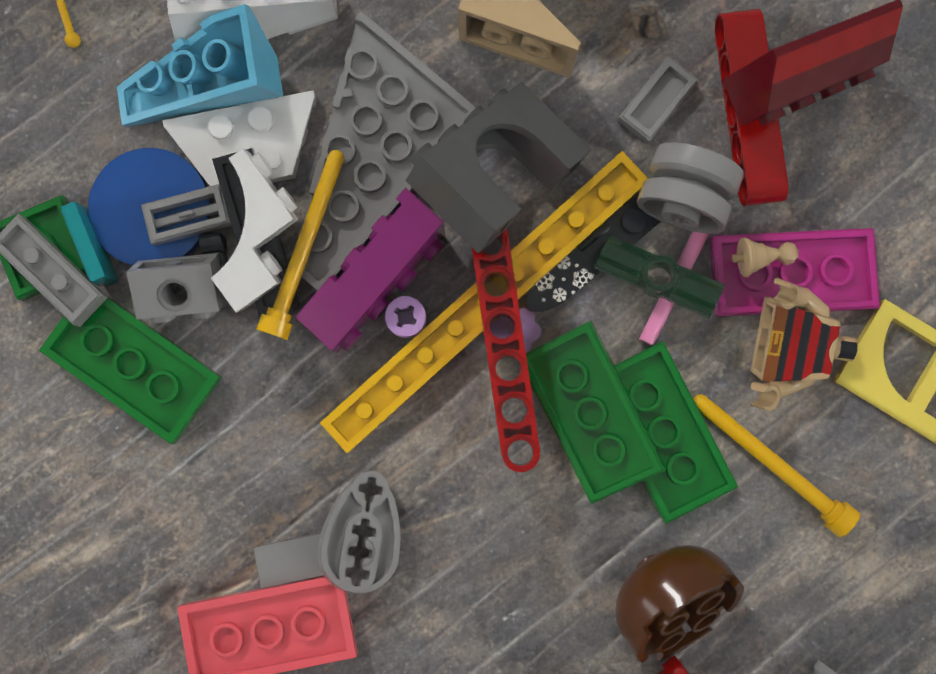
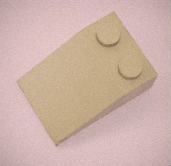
(520, 31)

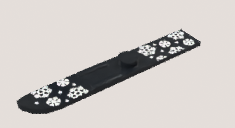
(578, 267)

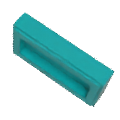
(92, 254)

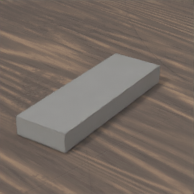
(50, 270)

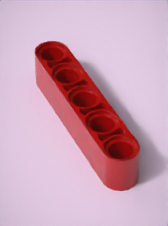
(755, 148)

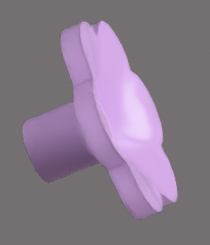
(531, 330)

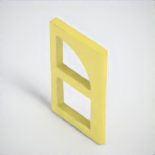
(868, 376)

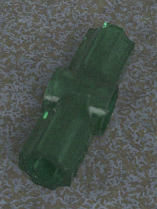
(685, 287)

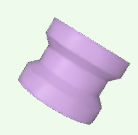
(408, 326)

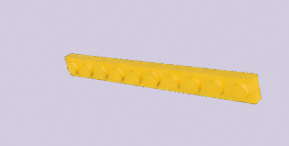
(462, 319)

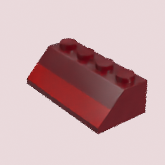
(814, 65)

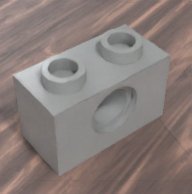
(152, 292)

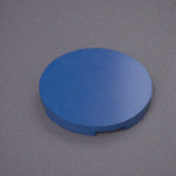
(135, 180)

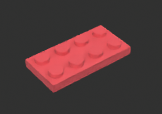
(268, 629)

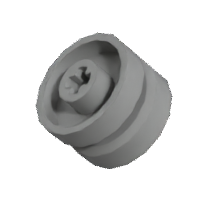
(690, 187)

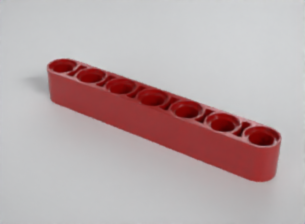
(511, 347)

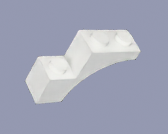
(267, 213)

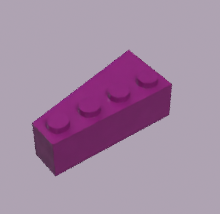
(374, 273)

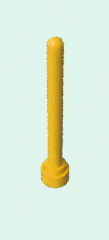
(277, 318)
(838, 516)

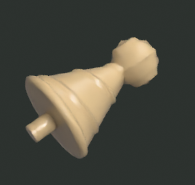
(755, 256)

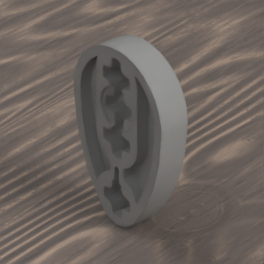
(337, 535)

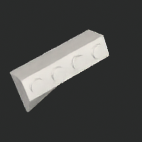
(273, 15)

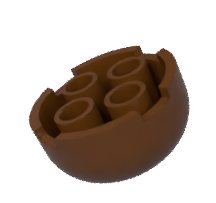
(670, 590)

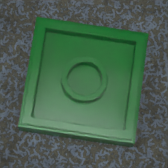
(51, 223)

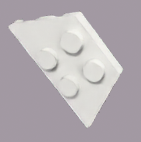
(268, 126)

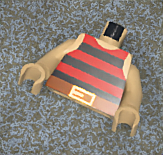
(795, 344)

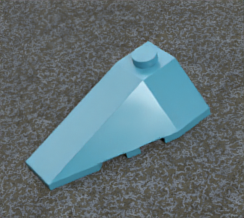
(211, 70)

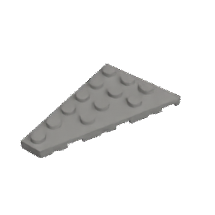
(379, 119)

